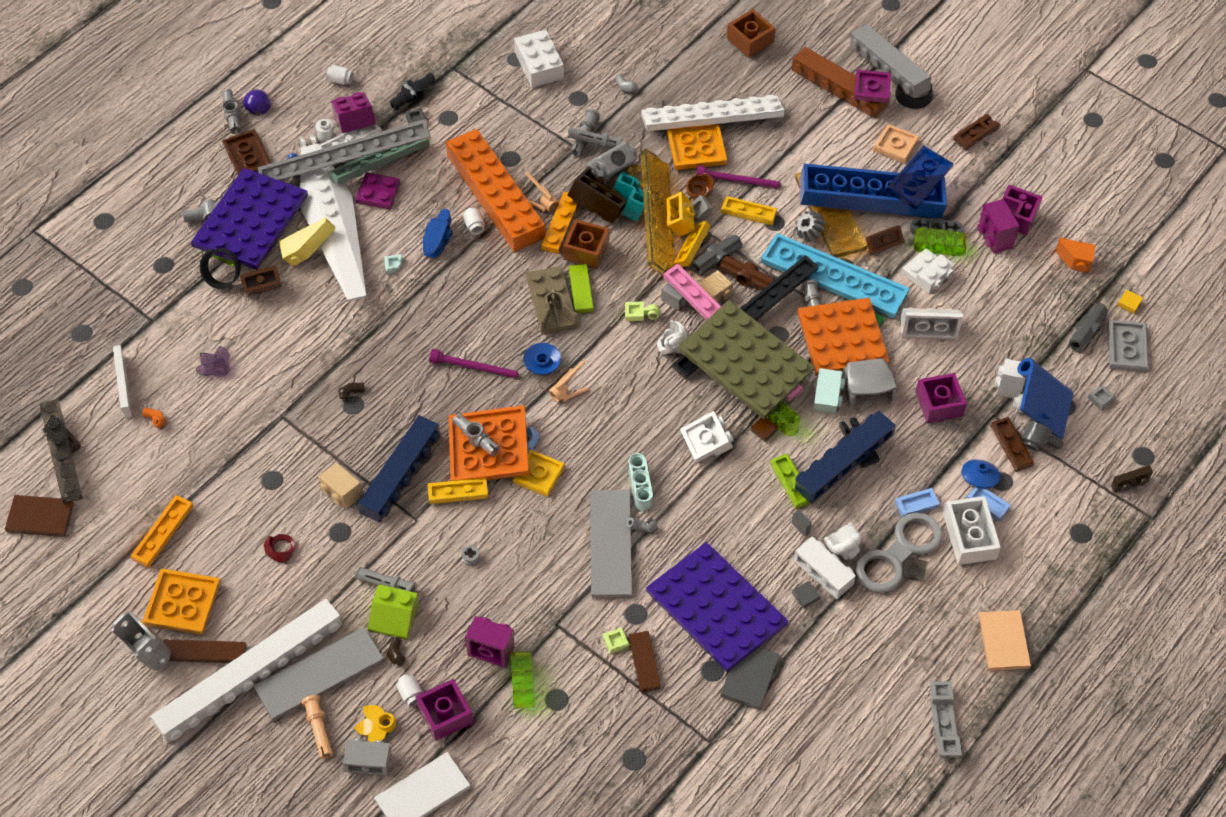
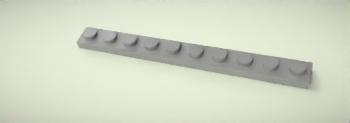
(347, 151)

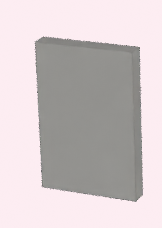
(1128, 346)

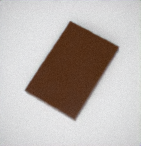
(246, 151)
(38, 516)

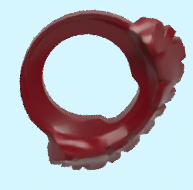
(280, 557)

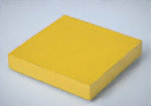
(543, 473)

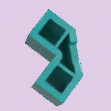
(630, 189)

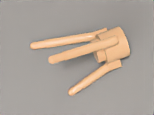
(547, 201)
(560, 390)

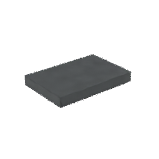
(750, 678)

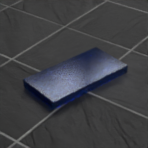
(919, 177)

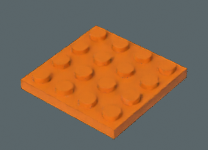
(841, 334)
(505, 428)

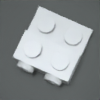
(929, 270)
(707, 436)

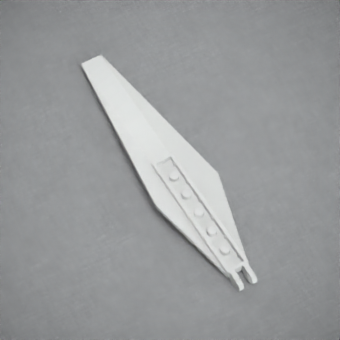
(336, 204)

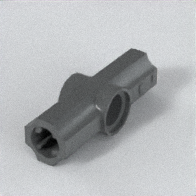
(715, 254)
(1088, 327)

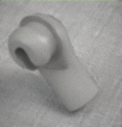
(626, 86)
(648, 526)

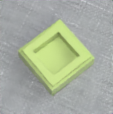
(616, 640)

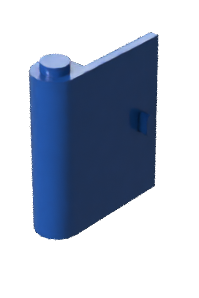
(1045, 397)

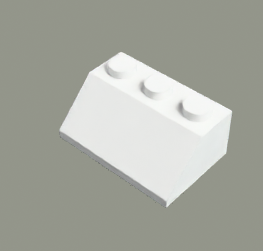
(931, 323)

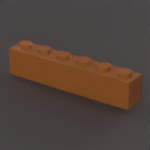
(833, 79)

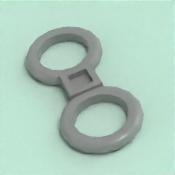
(898, 552)

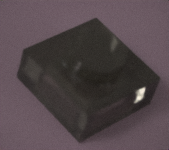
(915, 569)

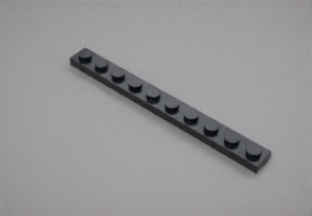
(763, 301)

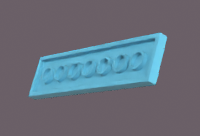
(838, 275)

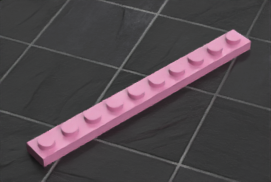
(700, 300)

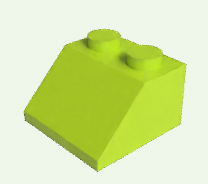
(393, 611)

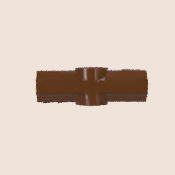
(746, 273)

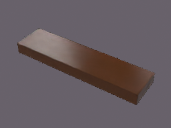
(205, 650)

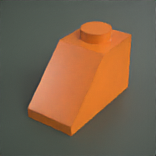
(1076, 254)

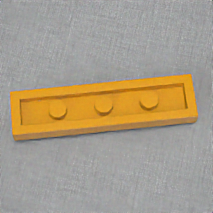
(560, 224)
(162, 531)

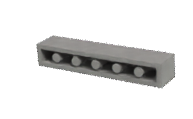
(890, 59)

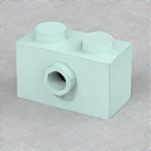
(827, 391)

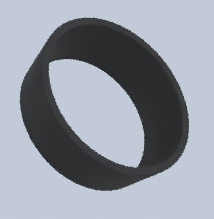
(914, 103)
(206, 275)

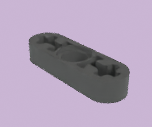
(923, 223)

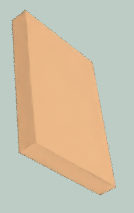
(1004, 640)

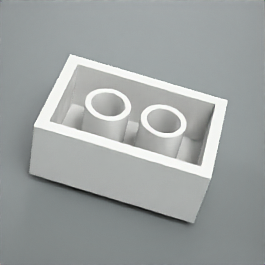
(539, 58)
(971, 530)

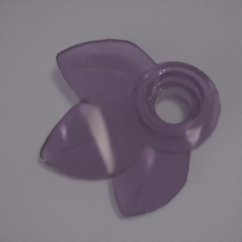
(212, 363)

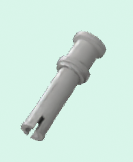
(587, 124)
(604, 138)
(812, 296)
(395, 582)

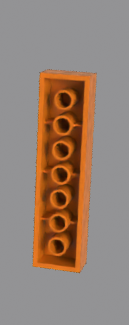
(495, 190)

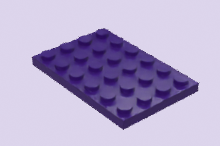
(250, 218)
(717, 606)

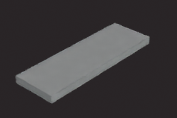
(610, 544)
(318, 673)

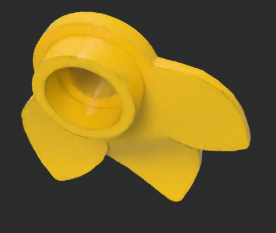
(373, 724)

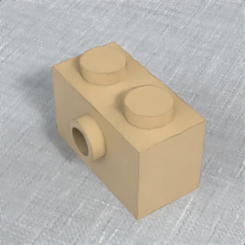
(340, 486)

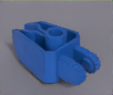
(437, 234)

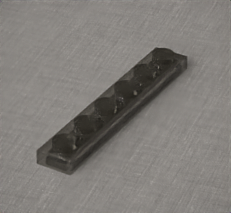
(61, 451)

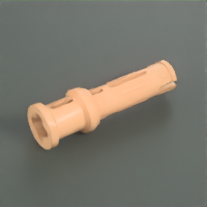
(316, 717)

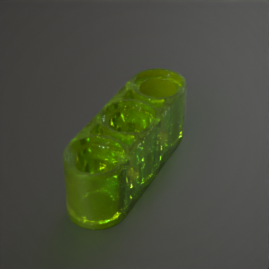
(940, 241)
(783, 417)
(522, 679)

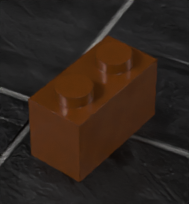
(261, 280)

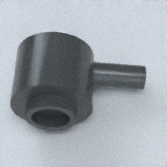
(1037, 436)

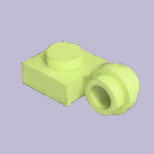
(635, 311)

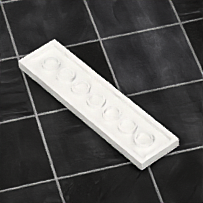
(712, 113)

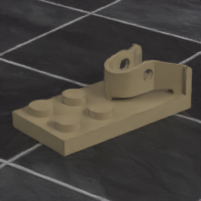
(551, 300)

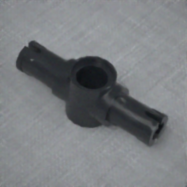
(412, 91)

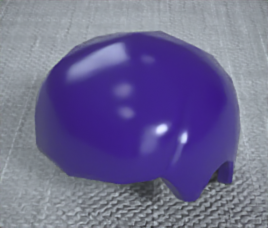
(257, 101)

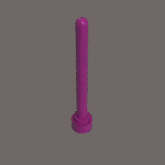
(738, 178)
(437, 356)

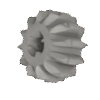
(810, 225)

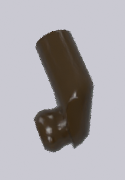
(351, 387)
(393, 652)

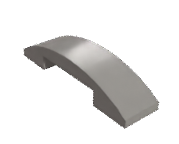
(943, 719)

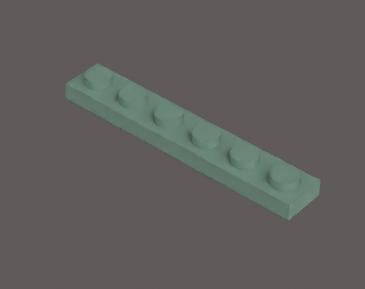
(372, 162)

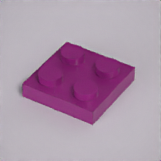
(872, 86)
(378, 190)

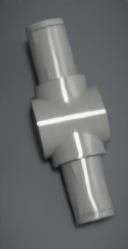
(231, 111)
(202, 212)
(481, 439)

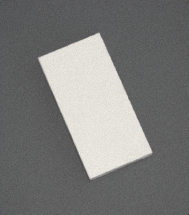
(424, 790)

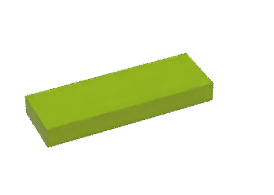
(580, 288)
(786, 474)

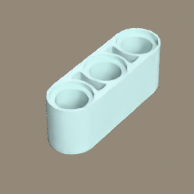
(640, 490)

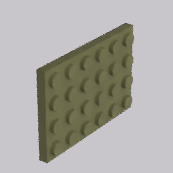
(746, 359)

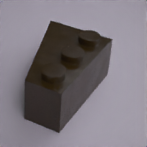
(597, 196)

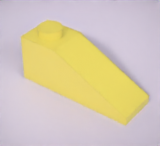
(305, 242)

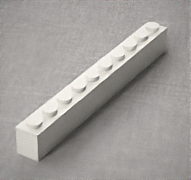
(246, 671)

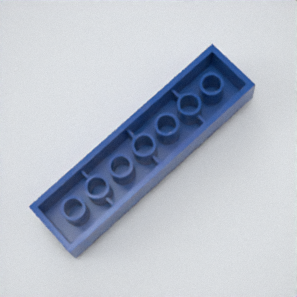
(862, 191)

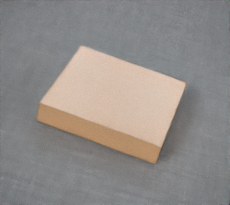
(896, 143)

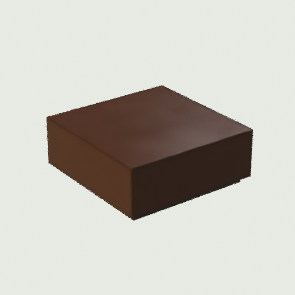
(764, 428)

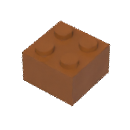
(750, 33)
(586, 243)

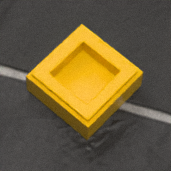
(1130, 301)

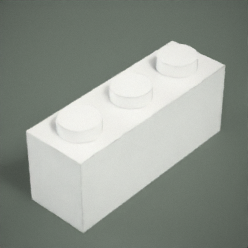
(824, 567)

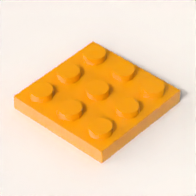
(696, 146)
(181, 601)

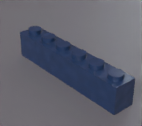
(844, 456)
(399, 468)

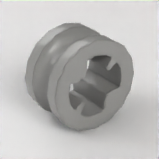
(470, 549)

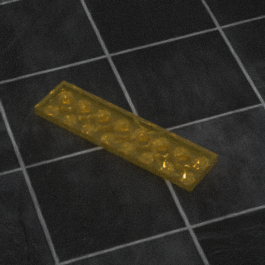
(656, 191)

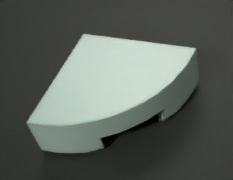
(393, 263)

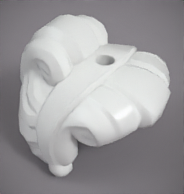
(672, 338)
(844, 542)

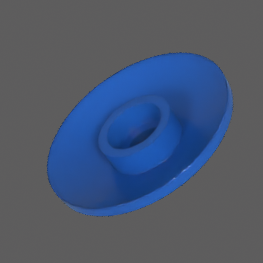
(542, 352)
(980, 474)

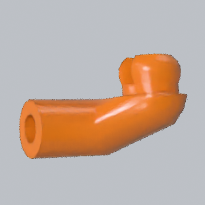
(156, 416)

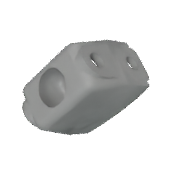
(613, 160)
(868, 378)
(147, 645)

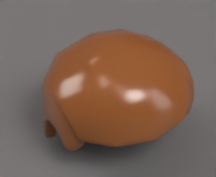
(700, 185)

